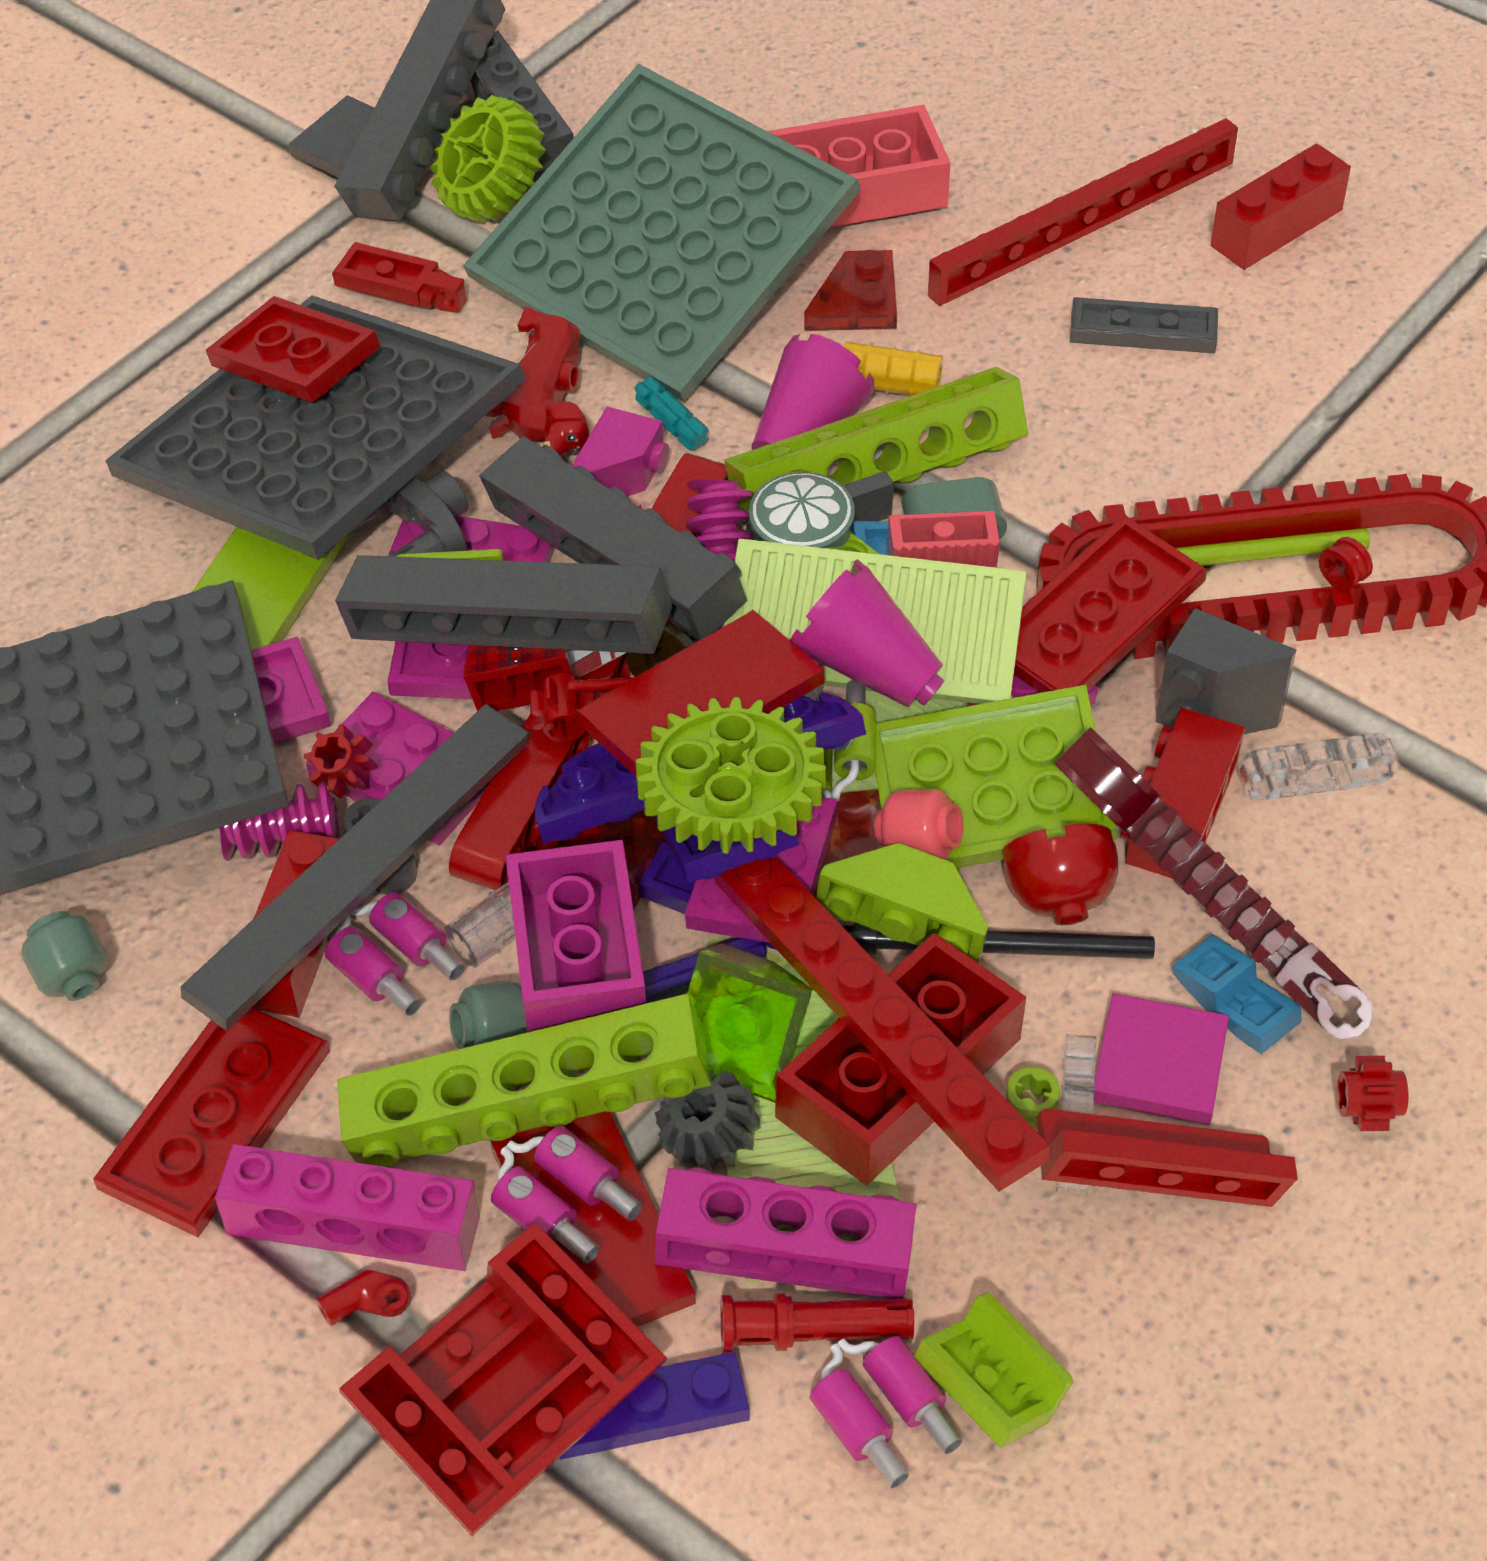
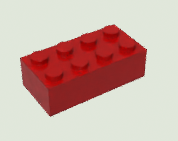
(849, 1101)

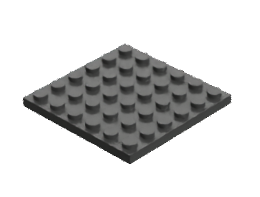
(322, 466)
(131, 736)

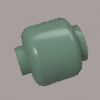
(64, 956)
(487, 1014)

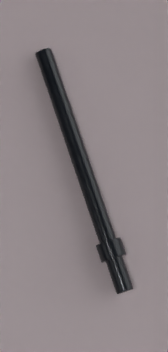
(1029, 943)

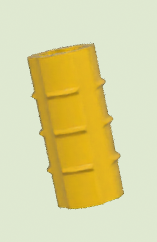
(898, 369)

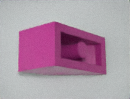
(624, 451)

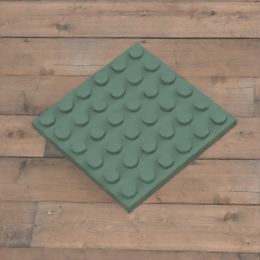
(663, 229)

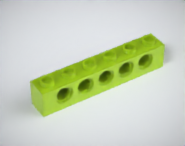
(996, 421)
(495, 1071)

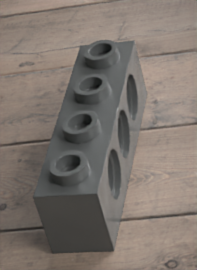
(505, 76)

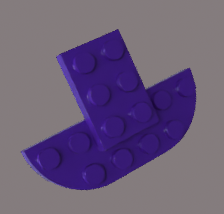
(602, 790)

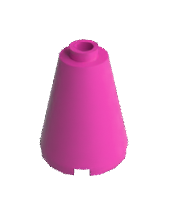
(812, 388)
(870, 639)

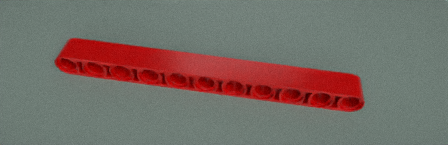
(506, 811)

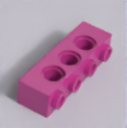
(348, 1207)
(806, 1257)

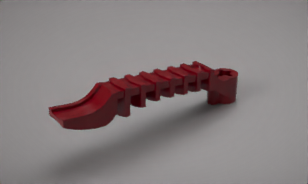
(1203, 873)

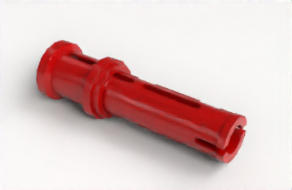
(785, 1322)

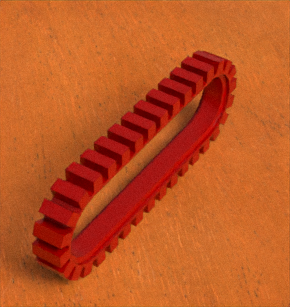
(1306, 514)

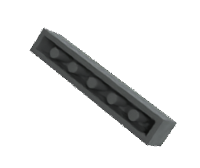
(417, 106)
(604, 527)
(505, 603)

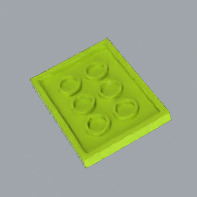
(994, 766)

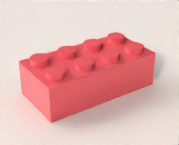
(890, 154)

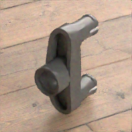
(434, 508)

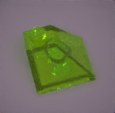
(748, 1015)

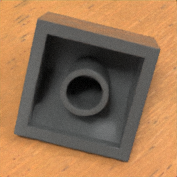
(1225, 674)

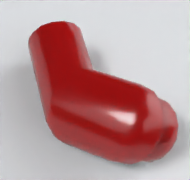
(365, 1292)

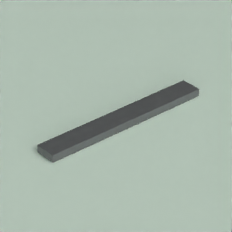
(353, 868)

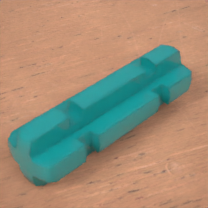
(672, 412)

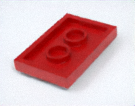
(293, 348)

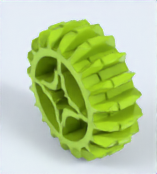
(487, 159)

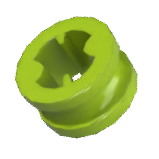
(1040, 1083)

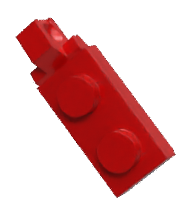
(399, 278)

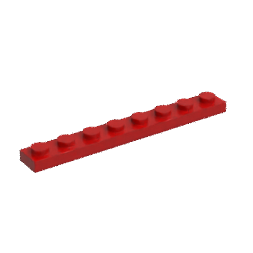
(1081, 212)
(887, 1022)

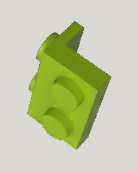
(996, 1371)

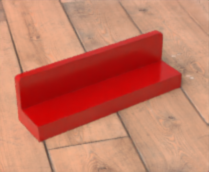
(1163, 1158)

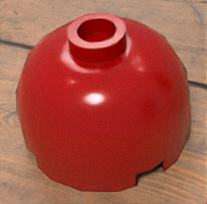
(1062, 873)

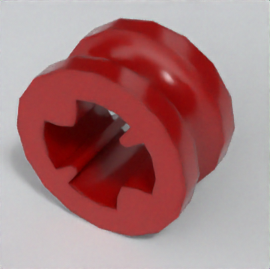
(1345, 563)

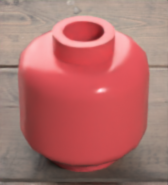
(920, 820)

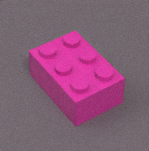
(574, 933)

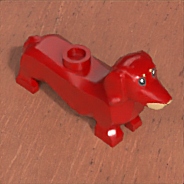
(549, 372)

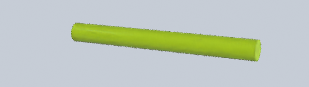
(1270, 547)

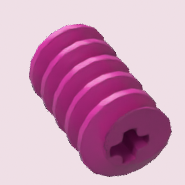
(718, 514)
(303, 815)

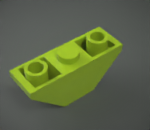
(904, 897)

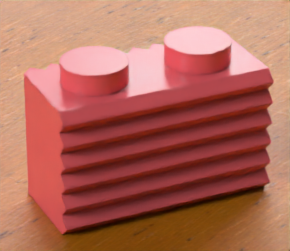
(945, 537)

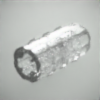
(483, 928)

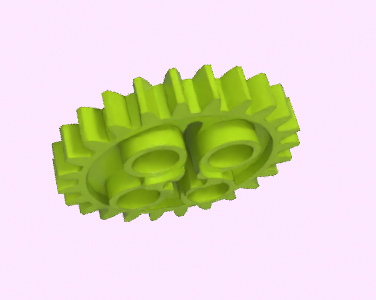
(730, 774)

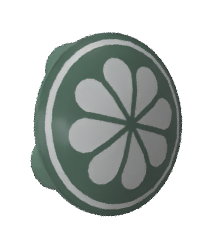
(802, 510)

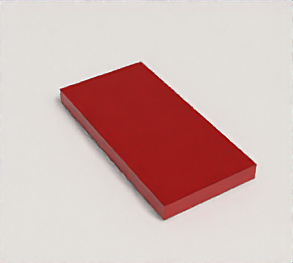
(1102, 607)
(737, 660)
(220, 1094)
(627, 1248)

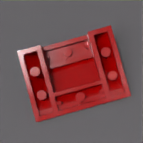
(504, 1379)

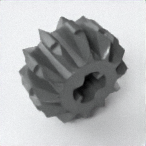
(709, 1123)

